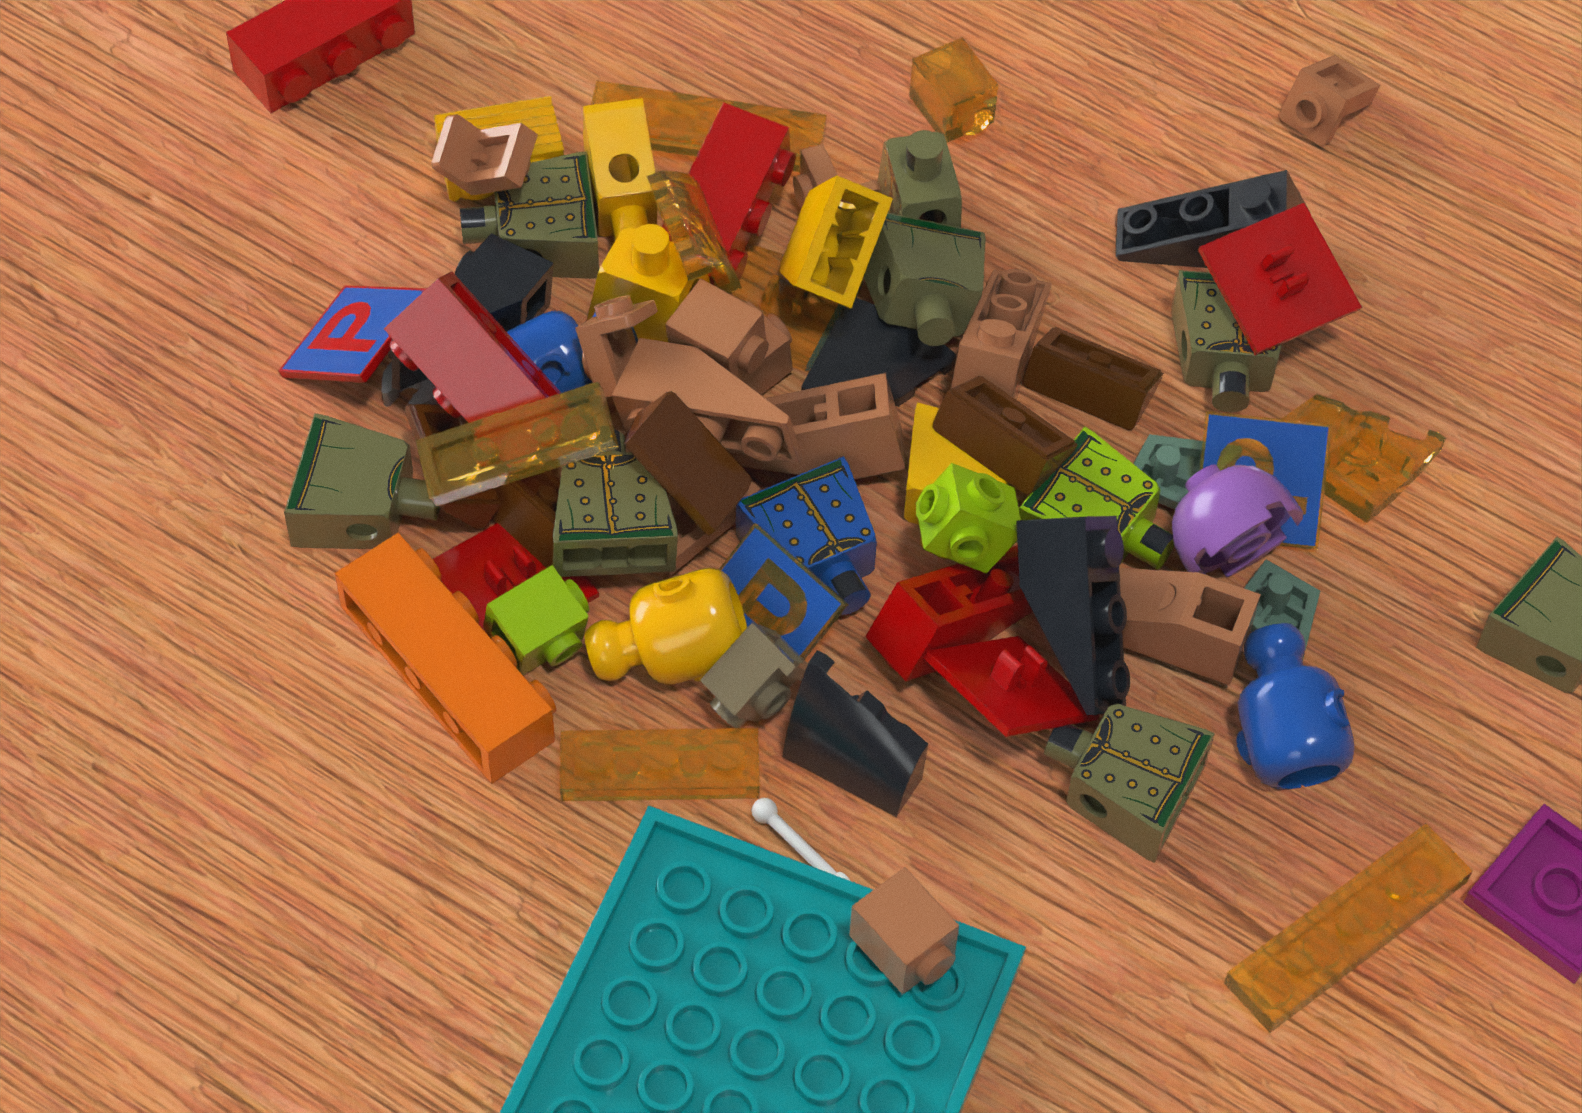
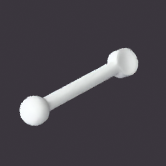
(765, 812)

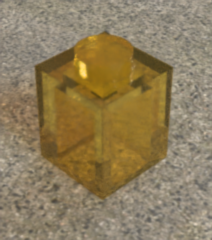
(953, 90)

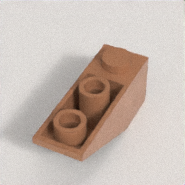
(1002, 330)
(720, 400)
(1187, 619)

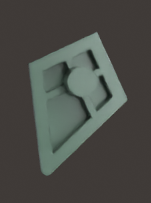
(1170, 464)
(1283, 599)

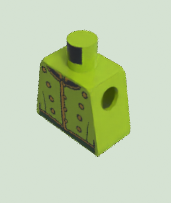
(1104, 483)

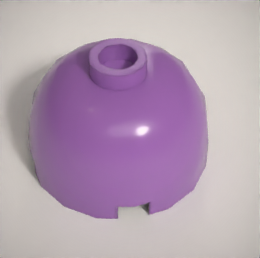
(1231, 518)

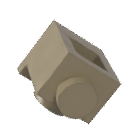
(754, 676)

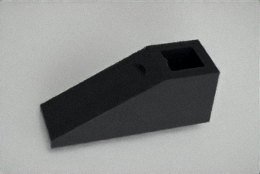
(1176, 226)
(506, 281)
(1075, 594)

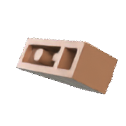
(839, 421)

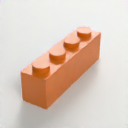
(447, 656)

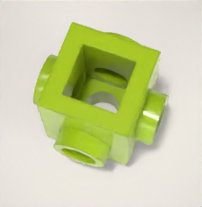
(968, 518)

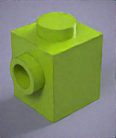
(540, 619)

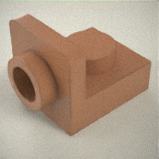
(1324, 96)

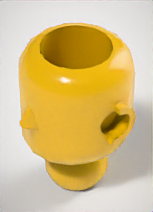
(673, 629)

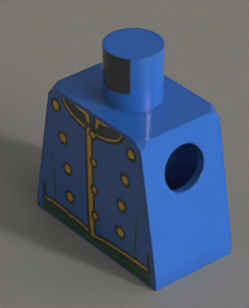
(821, 524)

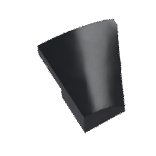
(868, 346)
(853, 740)

